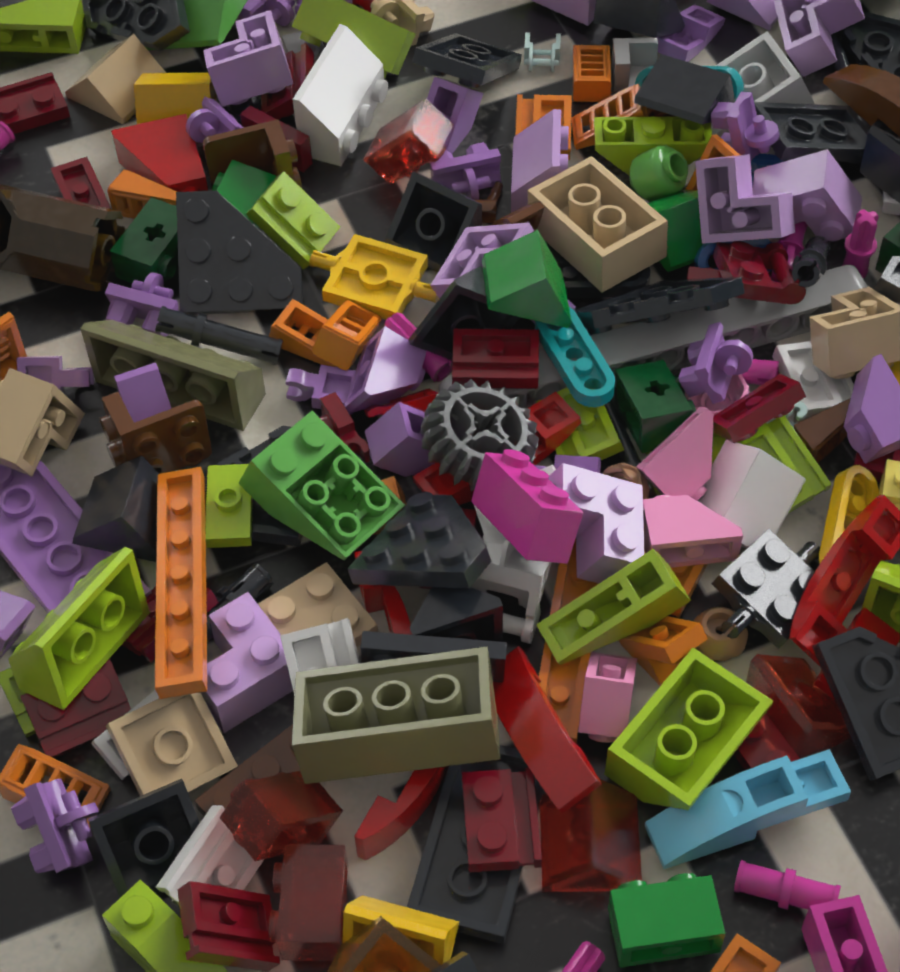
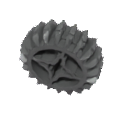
(473, 421)

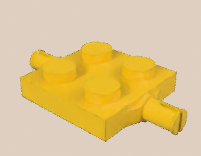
(374, 276)

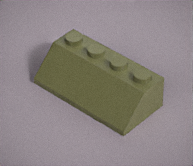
(225, 386)
(395, 716)

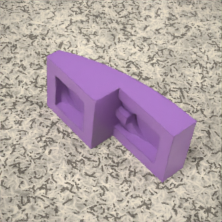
(699, 30)

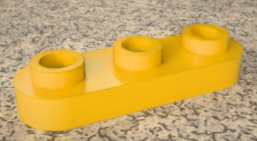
(850, 495)

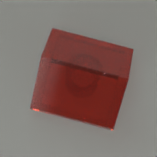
(799, 708)
(590, 843)

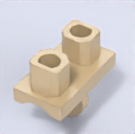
(405, 14)

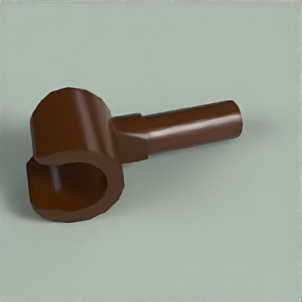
(489, 205)

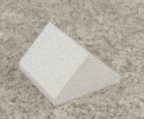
(751, 490)

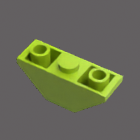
(627, 137)

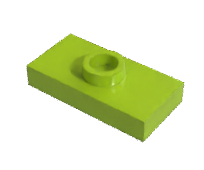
(227, 508)

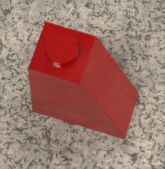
(161, 153)

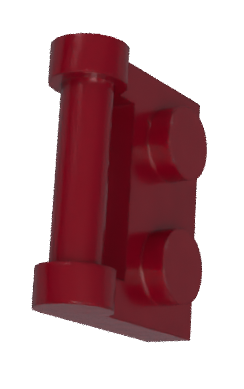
(751, 262)

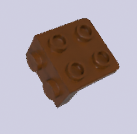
(257, 146)
(165, 439)

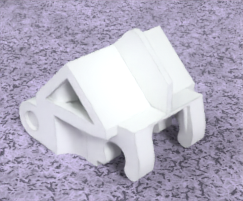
(516, 577)

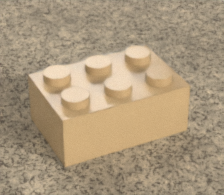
(599, 224)

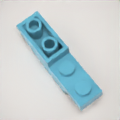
(747, 803)

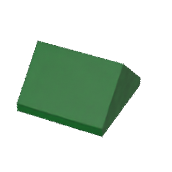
(684, 228)
(526, 281)

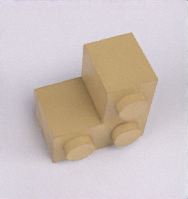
(854, 332)
(31, 418)

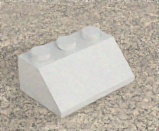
(339, 96)

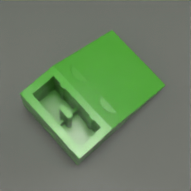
(320, 488)

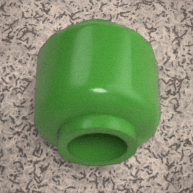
(658, 173)

